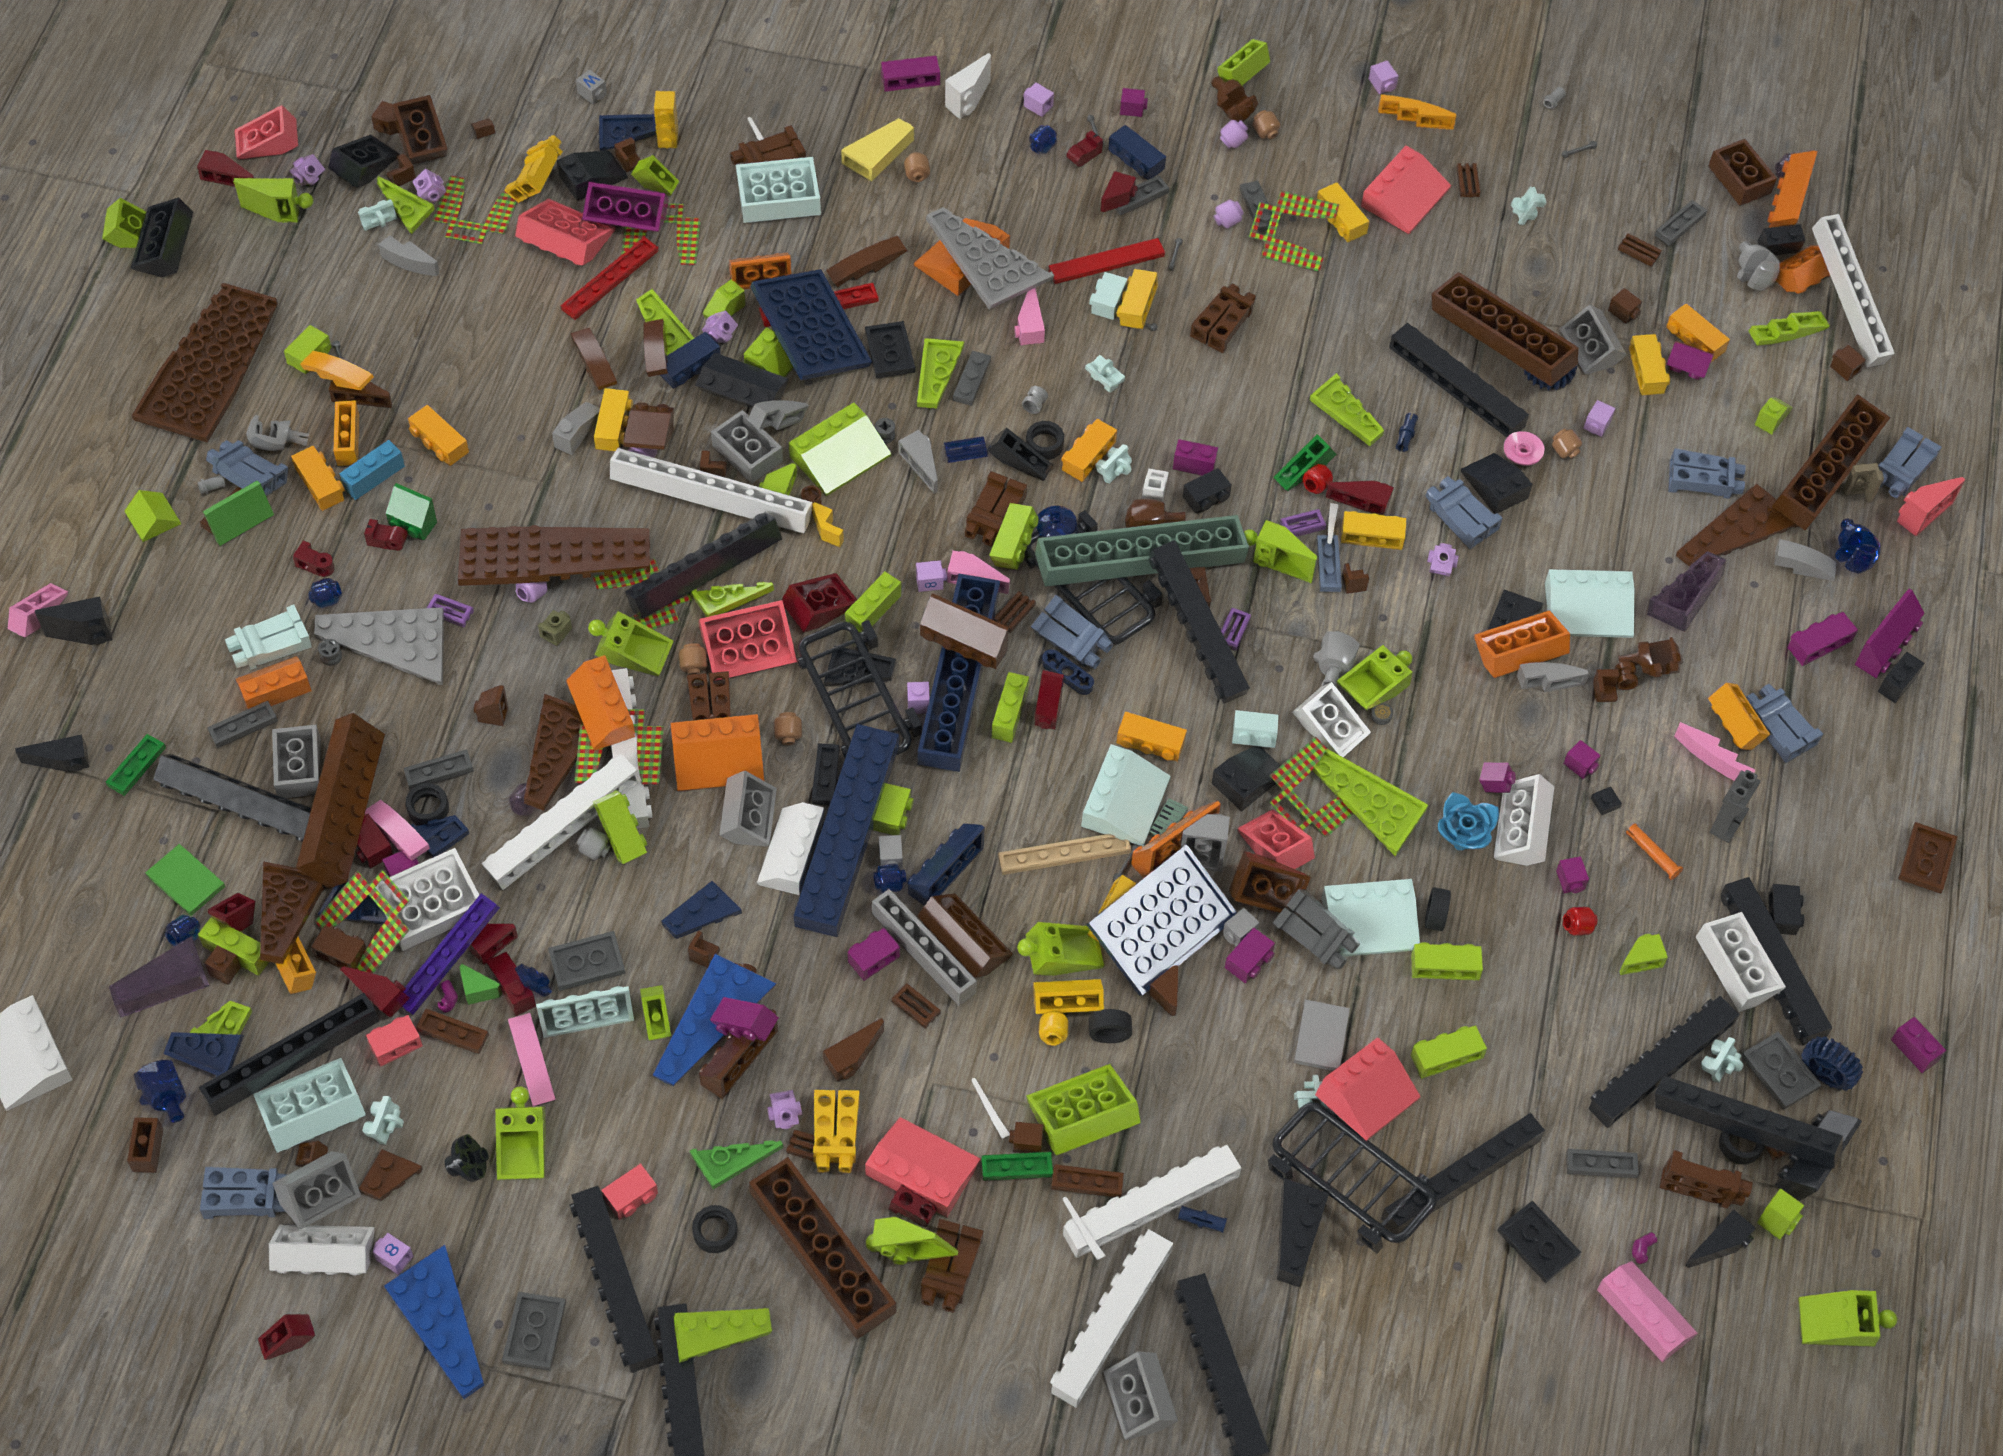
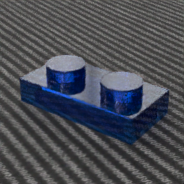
(534, 980)

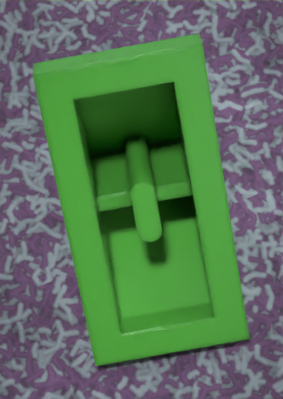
(477, 986)

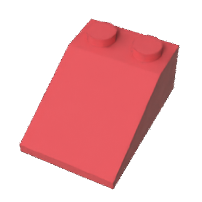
(267, 135)
(1927, 504)
(1278, 840)

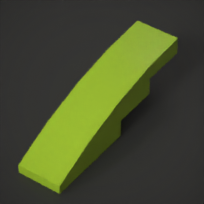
(1791, 328)

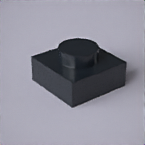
(1606, 800)

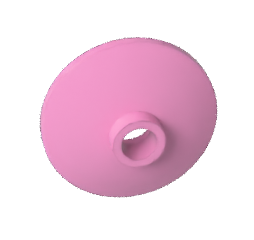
(1523, 442)

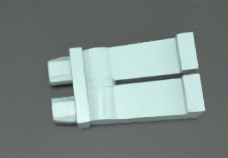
(269, 639)

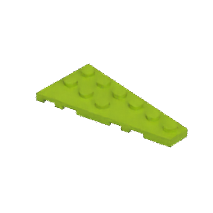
(1378, 804)

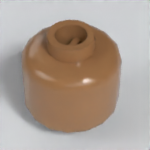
(1266, 124)
(917, 167)
(1567, 443)
(692, 659)
(788, 728)

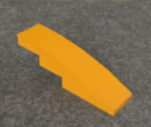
(1423, 113)
(340, 371)

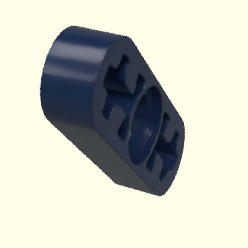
(1071, 680)

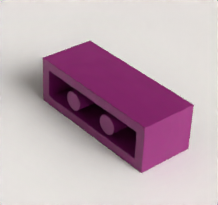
(910, 73)
(1822, 638)
(743, 1019)

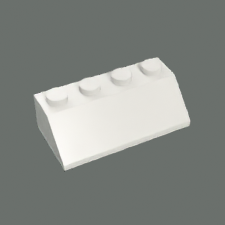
(1524, 821)
(792, 848)
(1739, 961)
(321, 1249)

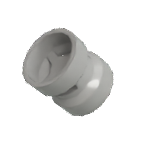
(1035, 399)

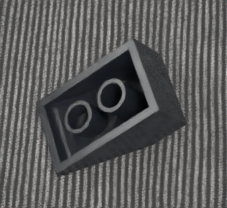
(361, 160)
(585, 167)
(1498, 482)
(76, 621)
(1245, 776)

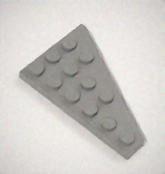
(988, 265)
(402, 638)

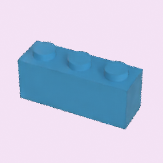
(372, 469)

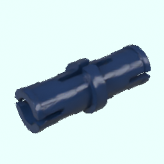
(1406, 432)
(1202, 1218)

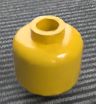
(1053, 1028)

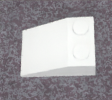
(967, 87)
(1331, 720)

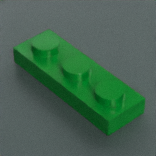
(135, 764)
(1017, 1166)

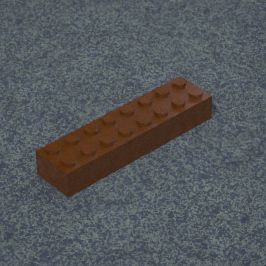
(1505, 328)
(1831, 462)
(340, 801)
(822, 1248)

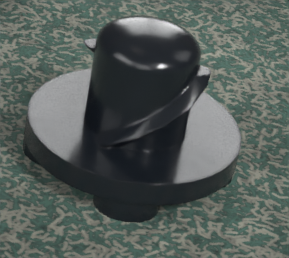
(467, 1159)

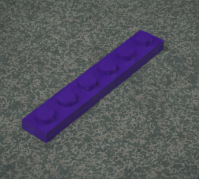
(449, 952)

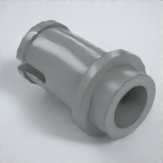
(1551, 101)
(211, 484)

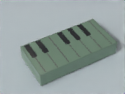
(1170, 813)

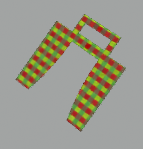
(450, 206)
(687, 235)
(1285, 251)
(660, 618)
(648, 752)
(1291, 774)
(350, 898)

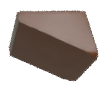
(483, 128)
(309, 1152)

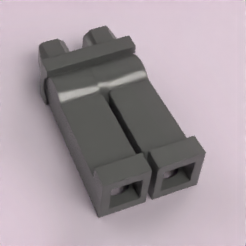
(1734, 806)
(1316, 929)

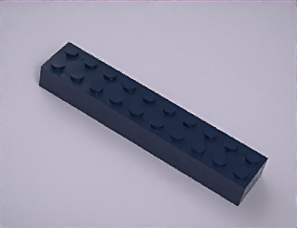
(956, 685)
(846, 831)

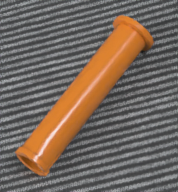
(1654, 851)

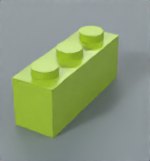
(1245, 62)
(1014, 536)
(874, 601)
(1010, 707)
(620, 826)
(245, 947)
(1446, 961)
(1448, 1051)

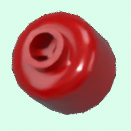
(1317, 478)
(1580, 921)

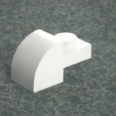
(1155, 485)

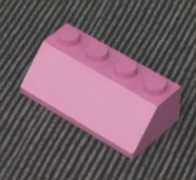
(1646, 1310)

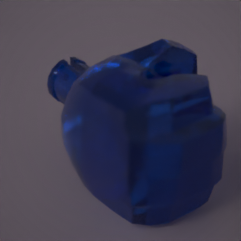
(1857, 546)
(161, 1088)

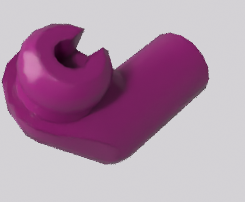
(450, 998)
(1640, 1247)

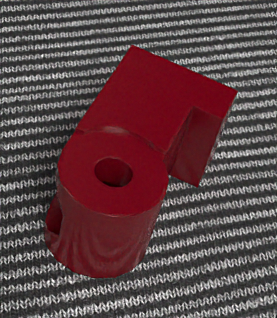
(1085, 149)
(385, 536)
(313, 561)
(912, 1206)

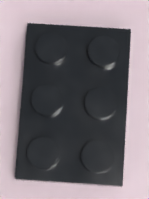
(889, 349)
(1539, 1241)

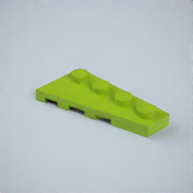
(653, 309)
(936, 370)
(1342, 406)
(713, 1330)

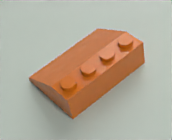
(943, 268)
(715, 750)
(1164, 845)

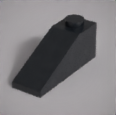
(1018, 454)
(60, 754)
(1724, 1240)

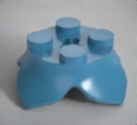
(1460, 812)

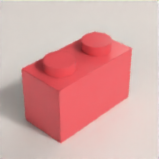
(394, 1040)
(630, 1192)

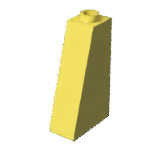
(877, 150)

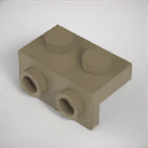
(1864, 480)

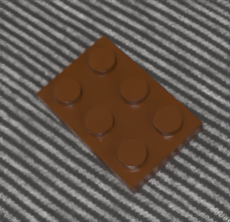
(1927, 857)

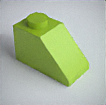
(655, 176)
(727, 298)
(1772, 414)
(781, 480)
(1645, 955)
(655, 1012)

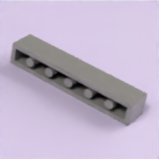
(924, 947)

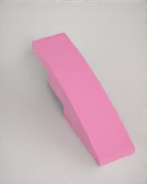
(1707, 749)
(397, 830)
(531, 1059)

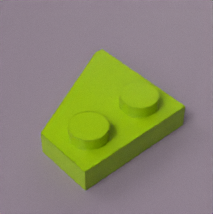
(227, 1020)

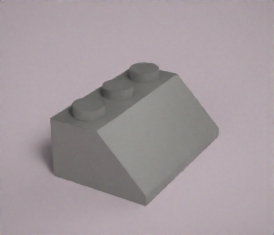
(1595, 338)
(748, 810)
(1208, 840)
(317, 1189)
(1140, 1395)

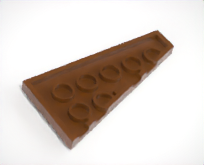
(1739, 526)
(553, 750)
(286, 905)

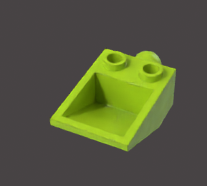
(272, 198)
(1282, 551)
(638, 645)
(1378, 677)
(1060, 949)
(520, 1144)
(906, 1242)
(1836, 1321)

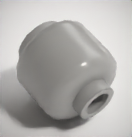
(593, 843)

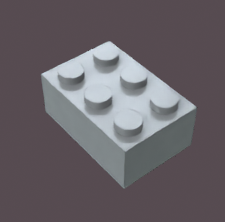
(746, 447)
(296, 760)

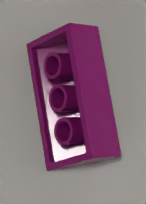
(625, 207)
(1891, 635)

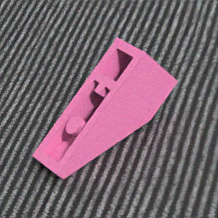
(1030, 323)
(969, 564)
(22, 614)

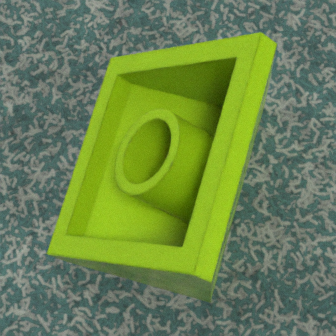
(151, 514)

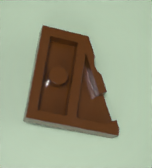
(388, 1174)

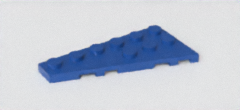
(695, 1031)
(434, 1310)

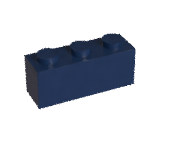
(1137, 152)
(689, 359)

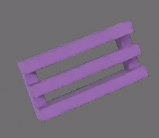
(1304, 526)
(449, 614)
(1234, 644)

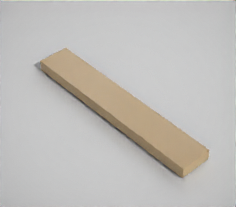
(1062, 853)

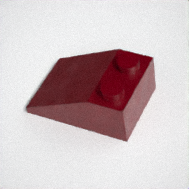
(817, 601)

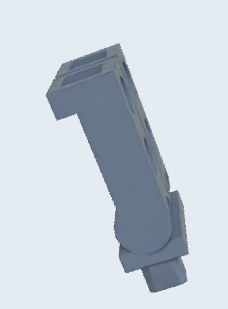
(244, 467)
(1705, 473)
(1901, 478)
(1463, 512)
(1088, 637)
(1787, 727)
(239, 1192)

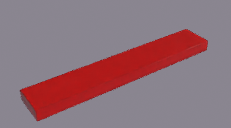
(1106, 260)
(609, 278)
(847, 297)

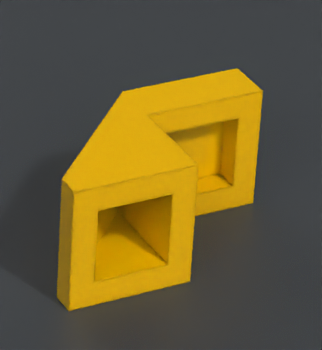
(823, 519)

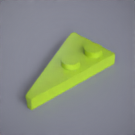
(409, 207)
(725, 598)

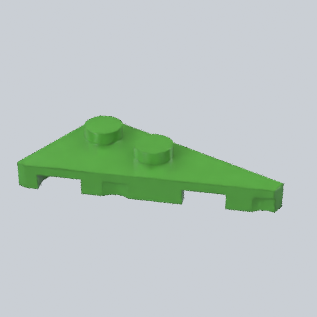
(727, 1162)

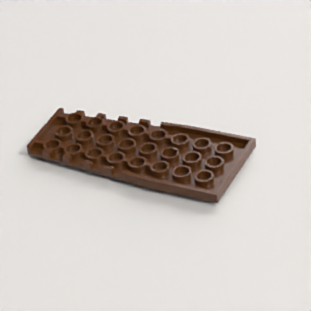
(209, 365)
(538, 553)

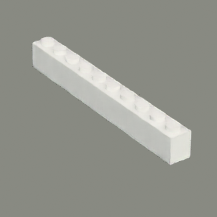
(709, 489)

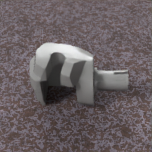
(1757, 266)
(279, 435)
(1336, 655)

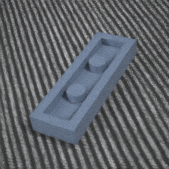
(1329, 564)

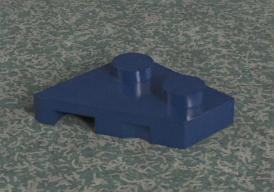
(442, 834)

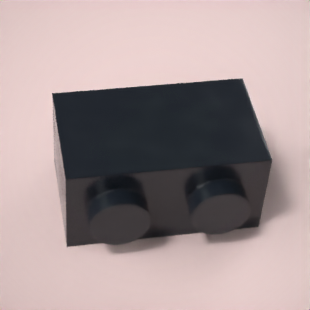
(1782, 239)
(1207, 490)
(1901, 677)
(1785, 908)

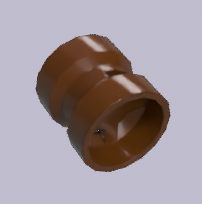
(811, 494)
(1627, 678)

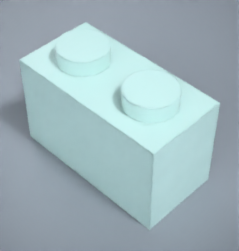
(1108, 295)
(1255, 729)

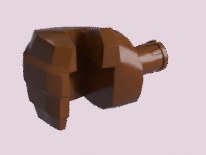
(1233, 100)
(1150, 512)
(1656, 657)

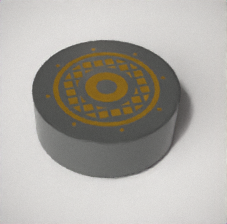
(1382, 714)

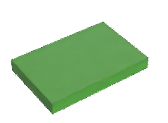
(238, 513)
(185, 879)

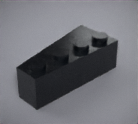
(1299, 1222)

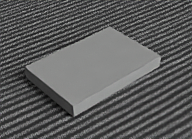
(1321, 1035)

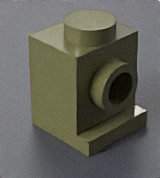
(555, 627)

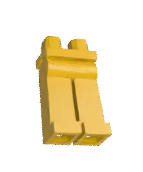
(536, 169)
(839, 1147)

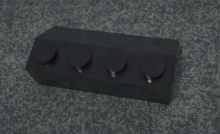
(162, 238)
(740, 381)
(1805, 1177)

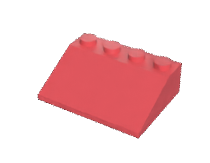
(1405, 190)
(562, 231)
(748, 639)
(1369, 1089)
(922, 1164)

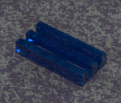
(966, 451)

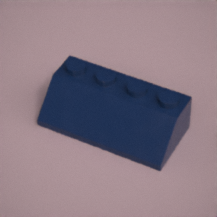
(947, 863)

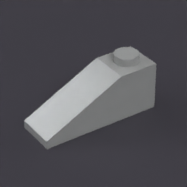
(575, 427)
(918, 454)

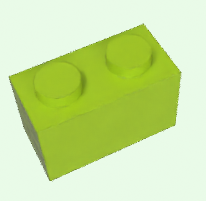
(308, 341)
(892, 809)
(1781, 1215)

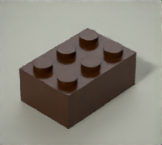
(419, 129)
(1742, 172)

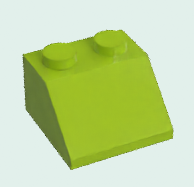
(123, 224)
(768, 354)

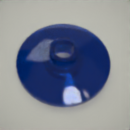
(1056, 521)

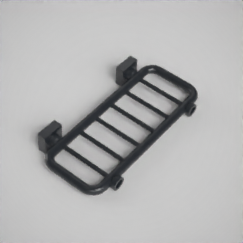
(1149, 599)
(867, 636)
(1372, 1236)

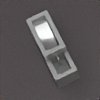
(408, 257)
(777, 413)
(1804, 560)
(1550, 676)

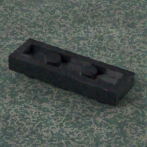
(825, 773)

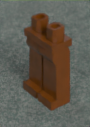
(773, 148)
(1223, 317)
(992, 507)
(719, 696)
(1704, 1182)
(951, 1284)

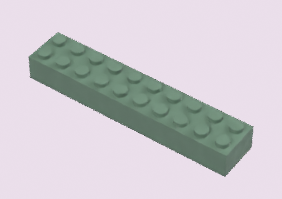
(1127, 550)

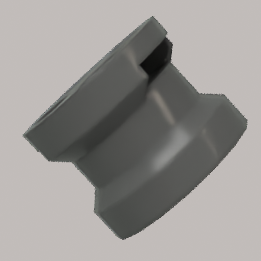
(885, 424)
(330, 652)

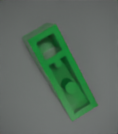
(1313, 453)

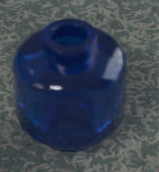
(1042, 139)
(325, 592)
(889, 877)
(182, 929)

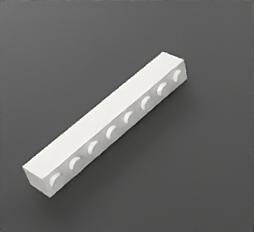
(1853, 290)
(628, 748)
(559, 822)
(1154, 1199)
(1111, 1319)

